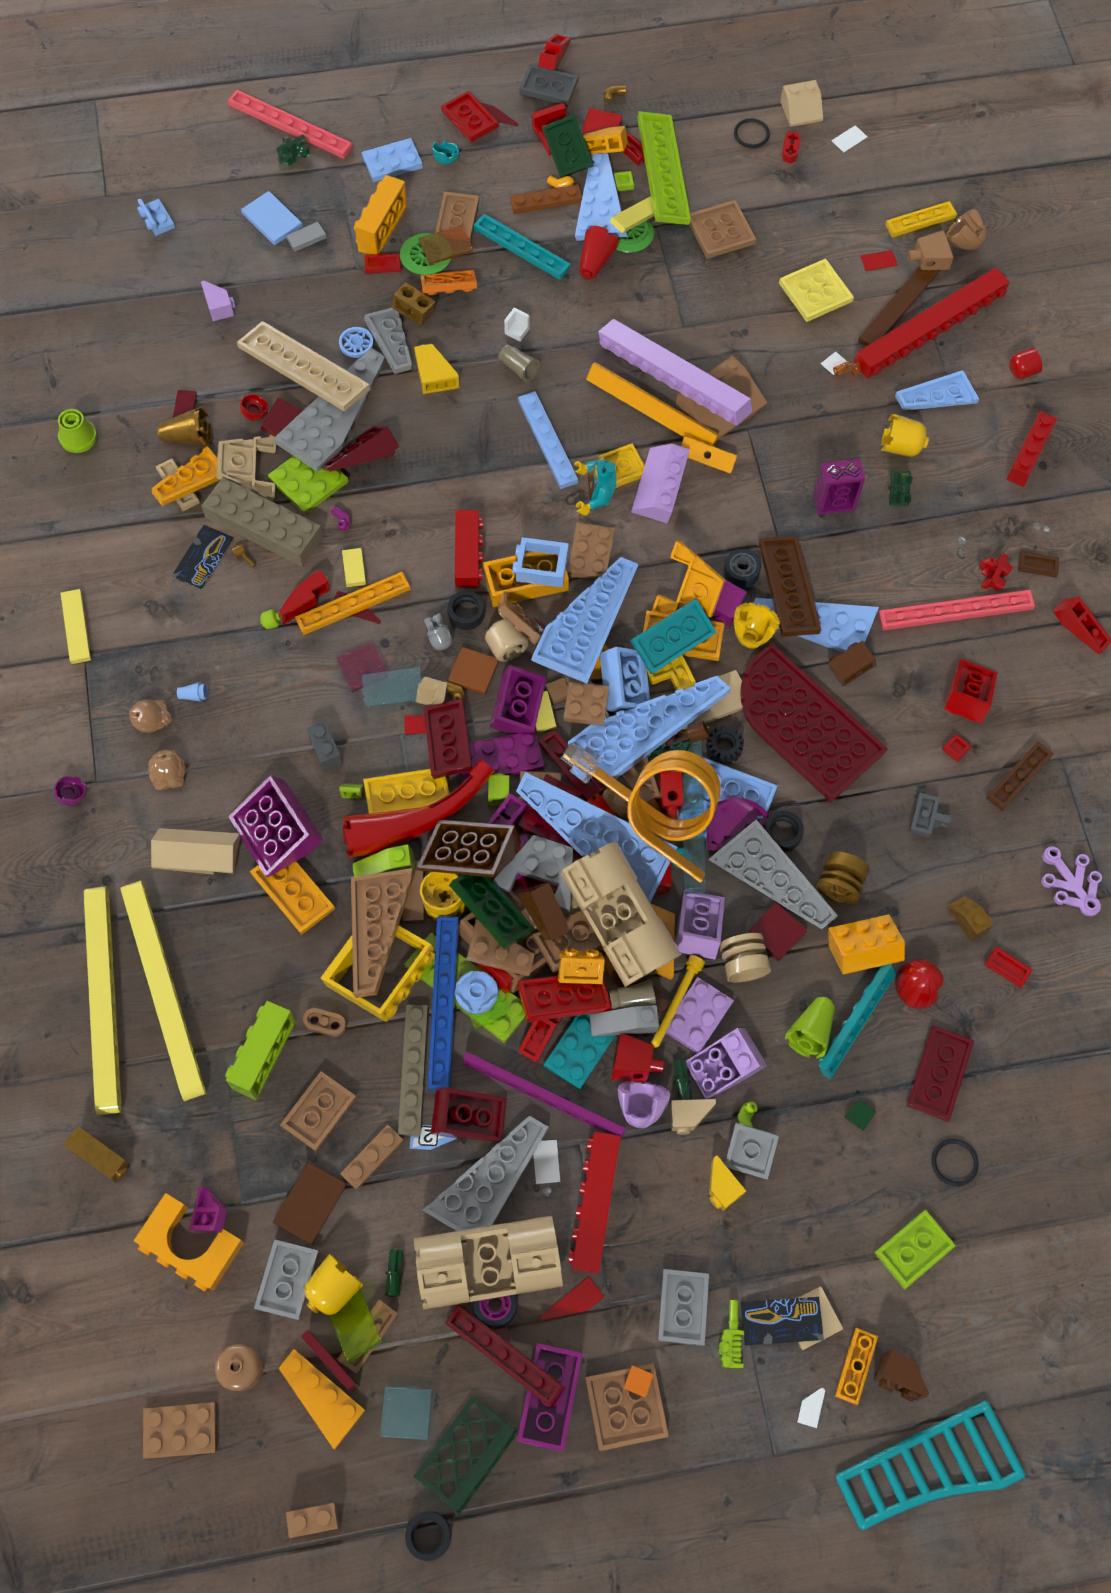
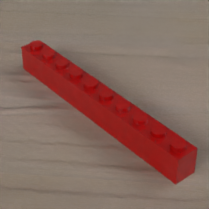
(932, 322)

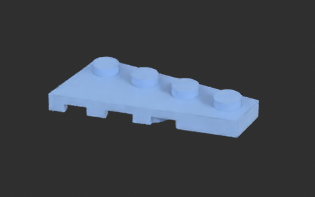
(940, 392)

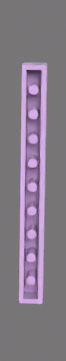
(675, 372)

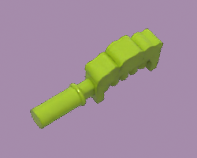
(730, 1345)

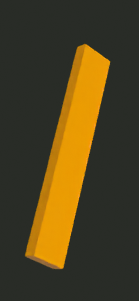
(352, 603)

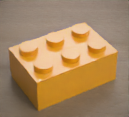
(866, 944)

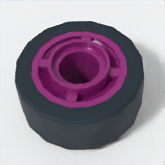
(496, 1318)

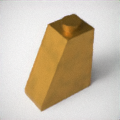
(97, 1154)

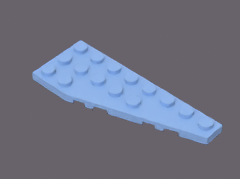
(579, 633)
(639, 731)
(591, 828)

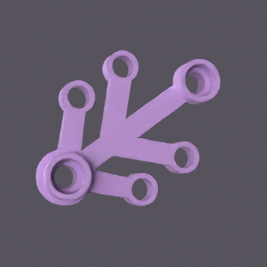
(1073, 883)

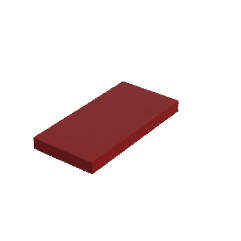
(549, 999)

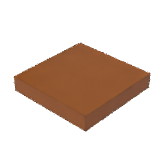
(473, 671)

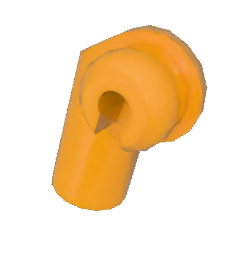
(561, 182)

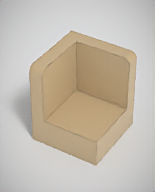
(431, 691)

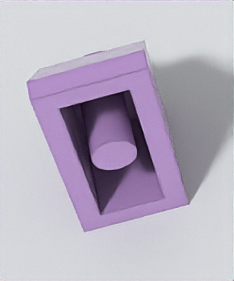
(218, 301)

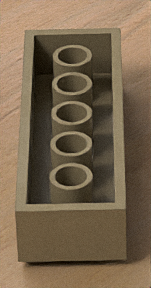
(262, 521)

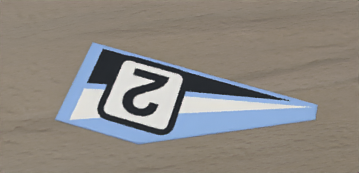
(427, 1140)

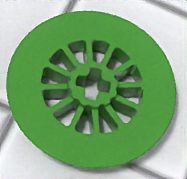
(644, 235)
(414, 260)

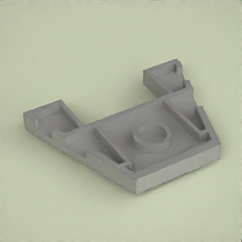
(541, 861)

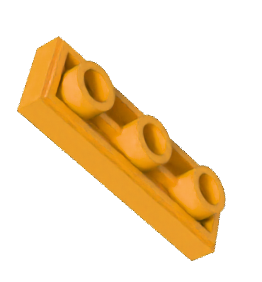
(719, 458)
(852, 1380)

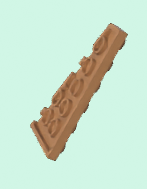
(375, 919)

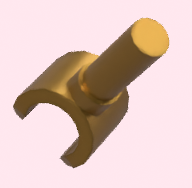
(239, 551)

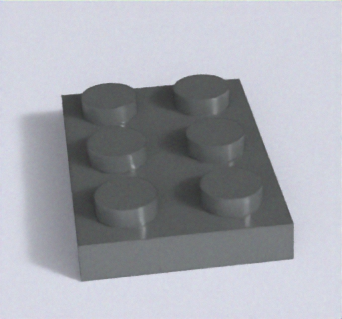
(548, 85)

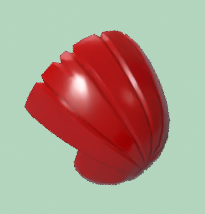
(918, 983)

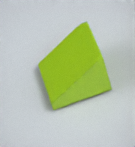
(351, 791)

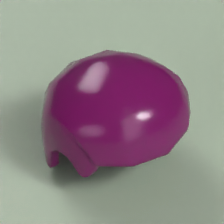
(69, 790)

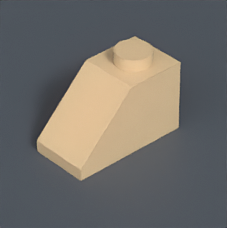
(689, 1114)

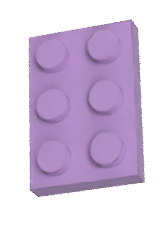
(698, 1015)

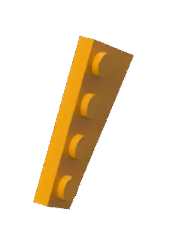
(189, 478)
(324, 1400)

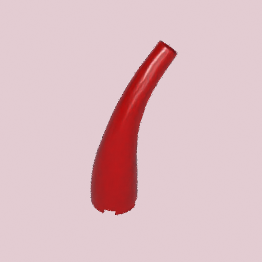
(385, 830)

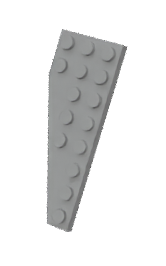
(322, 427)

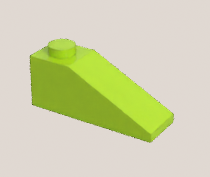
(386, 861)

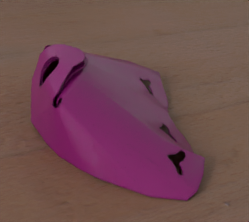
(731, 818)

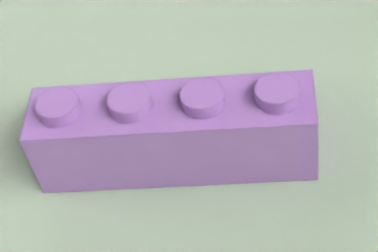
(660, 482)

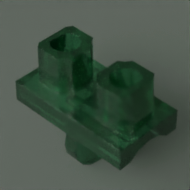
(292, 148)
(900, 488)

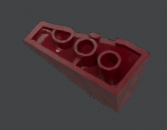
(370, 445)

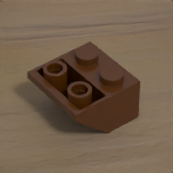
(902, 1375)

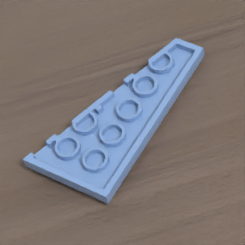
(599, 198)
(839, 623)

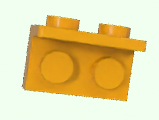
(581, 966)

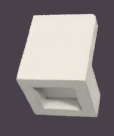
(517, 324)

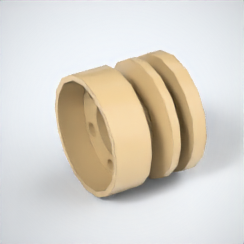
(745, 957)

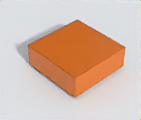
(638, 1381)

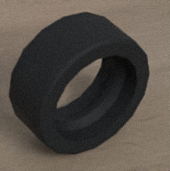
(461, 597)
(791, 818)
(410, 1530)

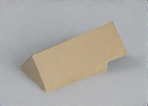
(194, 851)

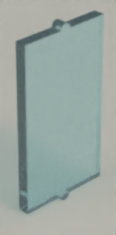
(390, 686)

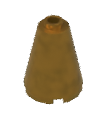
(187, 428)

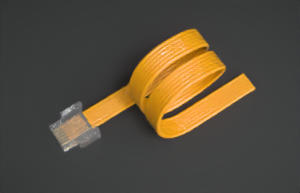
(643, 817)

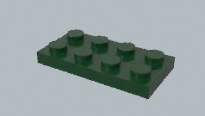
(492, 909)

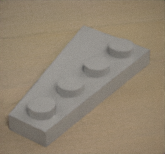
(389, 335)

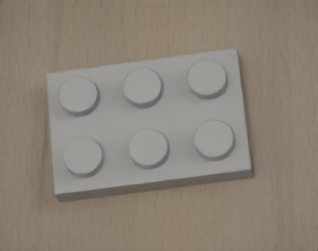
(285, 1279)
(683, 1307)

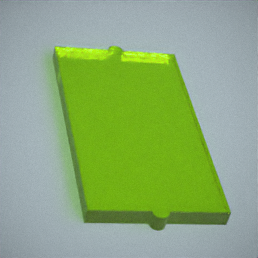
(356, 1328)

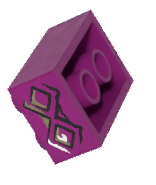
(839, 486)

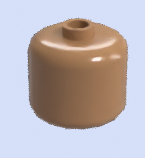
(228, 1369)

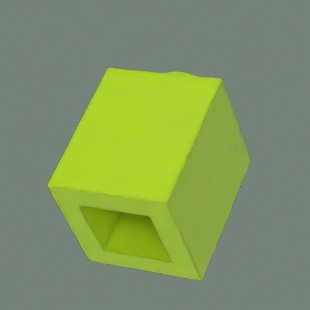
(498, 789)

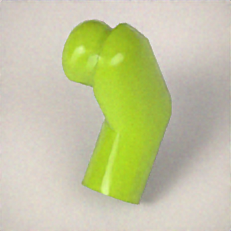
(746, 1113)

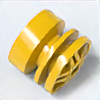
(434, 890)

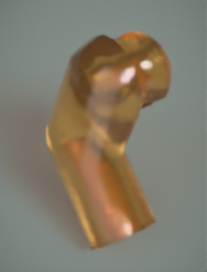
(847, 366)

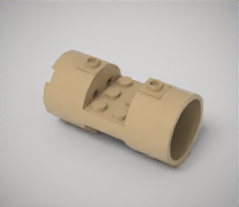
(620, 913)
(487, 1262)

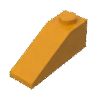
(606, 140)

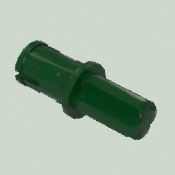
(682, 1079)
(394, 1273)

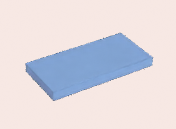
(743, 785)

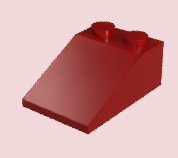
(971, 691)

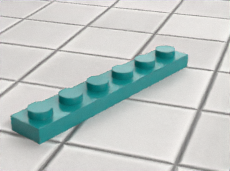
(522, 246)
(852, 1027)

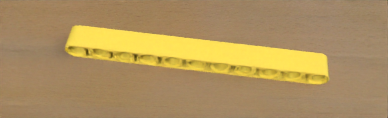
(163, 991)
(102, 1001)

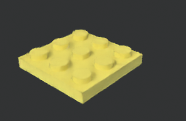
(816, 290)

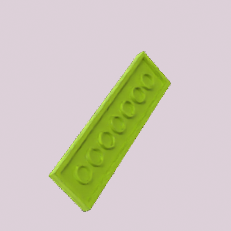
(663, 168)

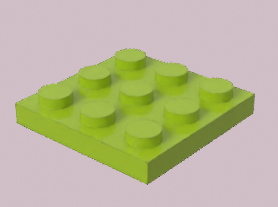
(305, 485)

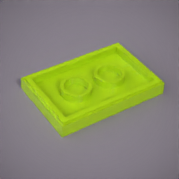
(915, 1249)

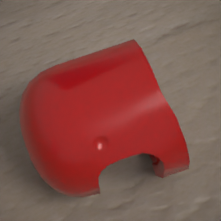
(1025, 363)

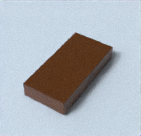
(1038, 564)

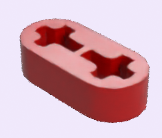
(791, 147)

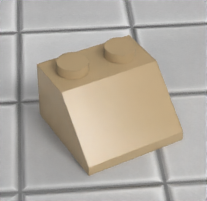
(802, 103)

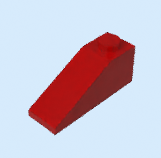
(1080, 621)

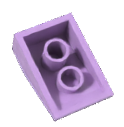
(700, 925)

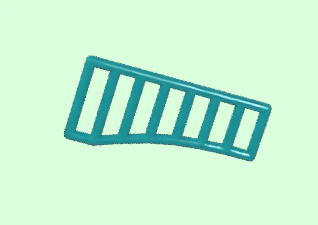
(926, 1494)

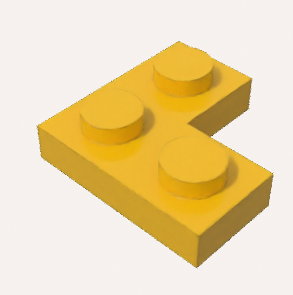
(676, 671)

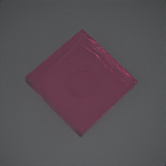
(359, 662)

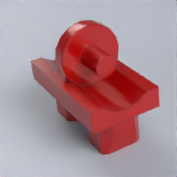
(992, 569)

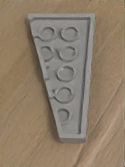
(764, 866)

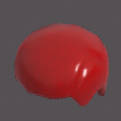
(253, 407)

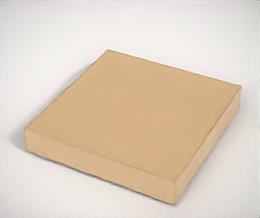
(829, 1319)

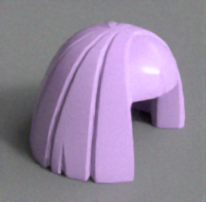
(642, 1102)

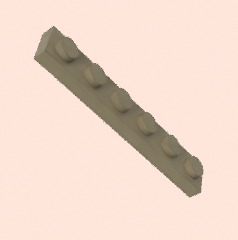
(413, 1070)

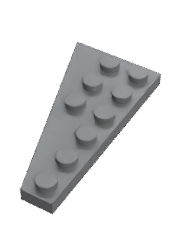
(486, 1186)

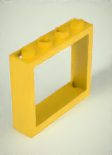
(345, 959)

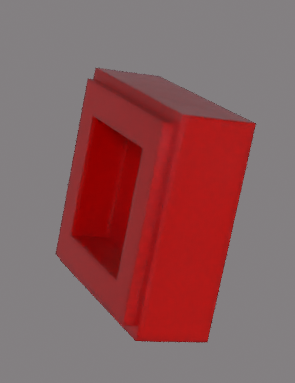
(956, 747)

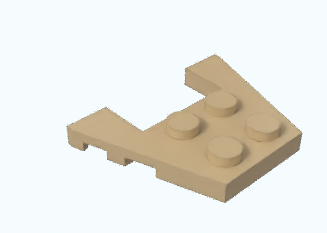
(238, 460)

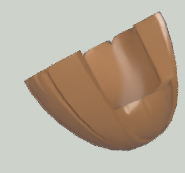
(967, 231)

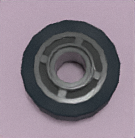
(744, 559)

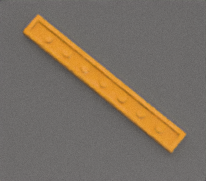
(650, 405)

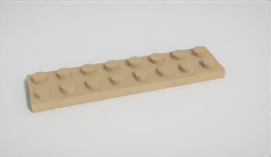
(303, 366)

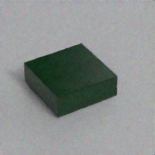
(860, 1114)

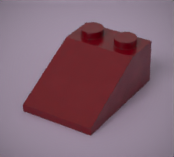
(468, 1115)

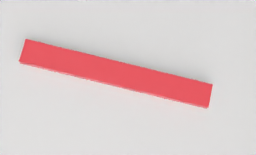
(290, 124)
(956, 610)

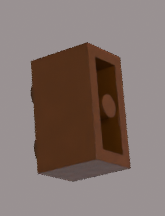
(852, 663)

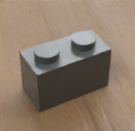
(324, 746)

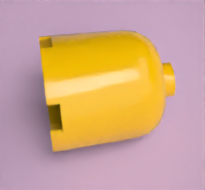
(904, 436)
(330, 1287)

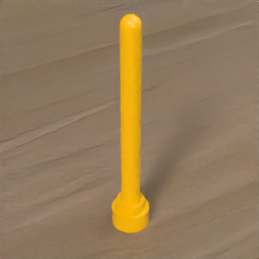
(694, 965)

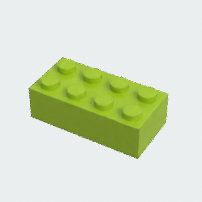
(260, 1050)

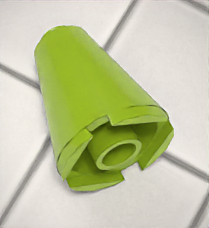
(812, 1029)

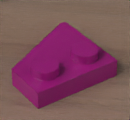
(208, 1212)

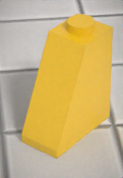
(434, 370)

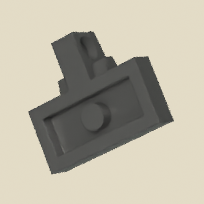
(928, 816)

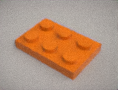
(448, 282)

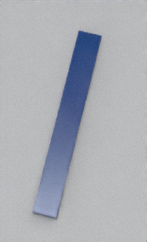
(443, 1003)

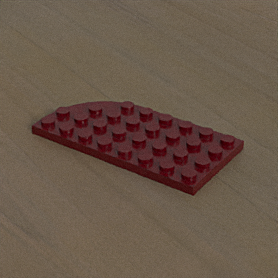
(806, 724)

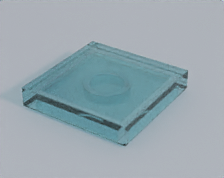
(406, 1413)

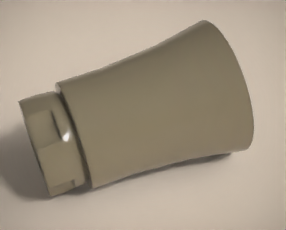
(519, 362)
(633, 995)

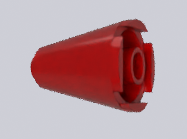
(596, 251)

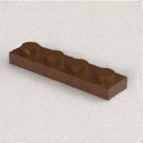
(1019, 776)

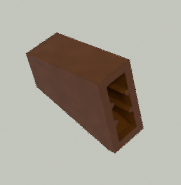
(544, 911)

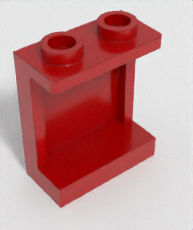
(546, 117)

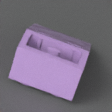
(725, 1063)

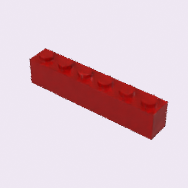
(596, 1203)

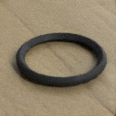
(751, 145)
(969, 1148)

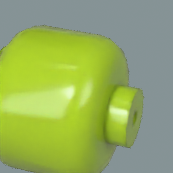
(270, 619)

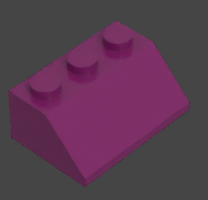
(728, 601)
(517, 701)

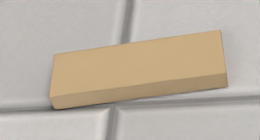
(169, 468)

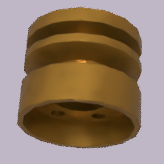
(843, 877)

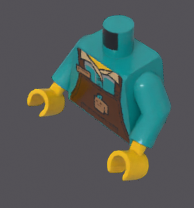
(600, 484)

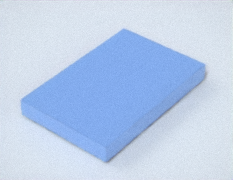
(271, 218)

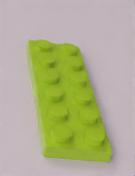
(503, 1027)

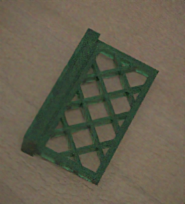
(482, 1467)

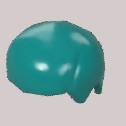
(445, 153)

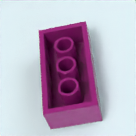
(545, 1425)

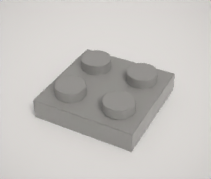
(751, 1150)

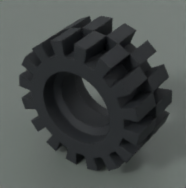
(720, 755)

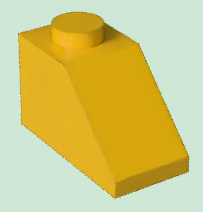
(723, 1185)

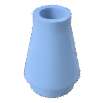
(193, 692)

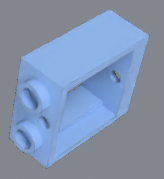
(538, 576)

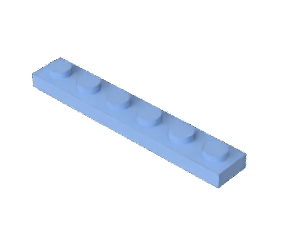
(548, 440)

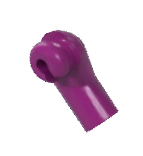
(344, 518)

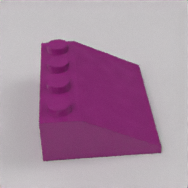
(275, 826)

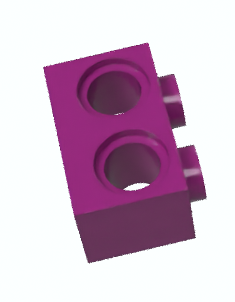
(509, 812)

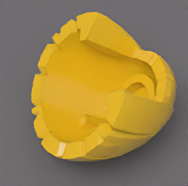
(754, 624)

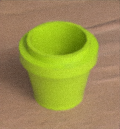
(75, 431)

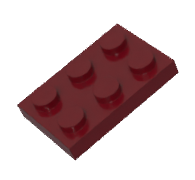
(533, 822)

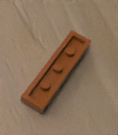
(546, 199)

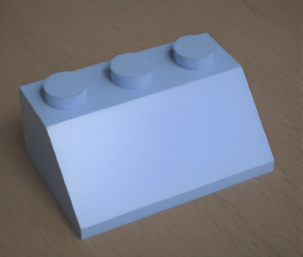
(626, 678)

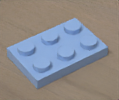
(392, 159)

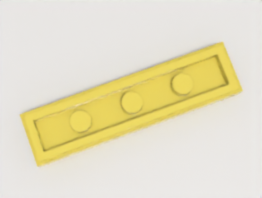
(633, 215)
(75, 626)

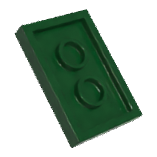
(567, 146)

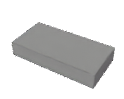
(306, 236)

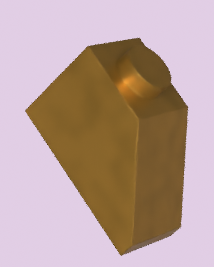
(970, 917)

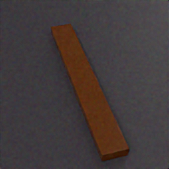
(898, 305)

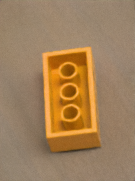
(381, 215)
(500, 577)

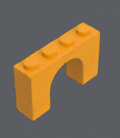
(157, 1237)

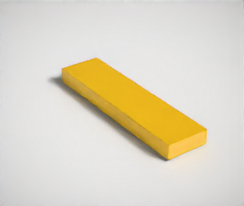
(921, 219)

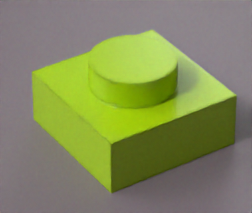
(624, 181)

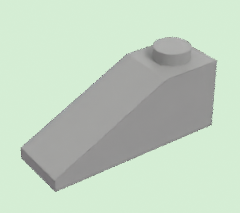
(625, 1021)

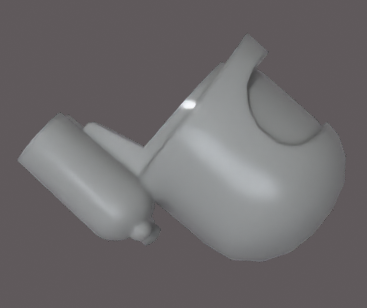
(438, 632)

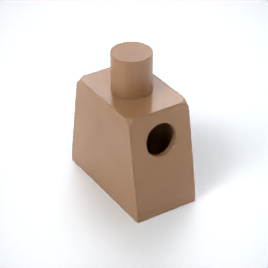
(932, 252)

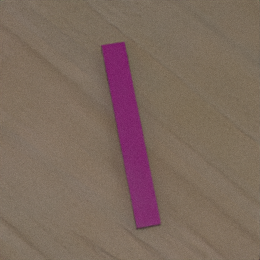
(543, 1095)

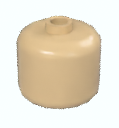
(506, 641)

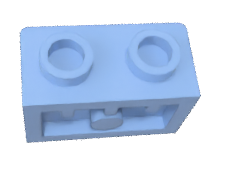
(155, 216)

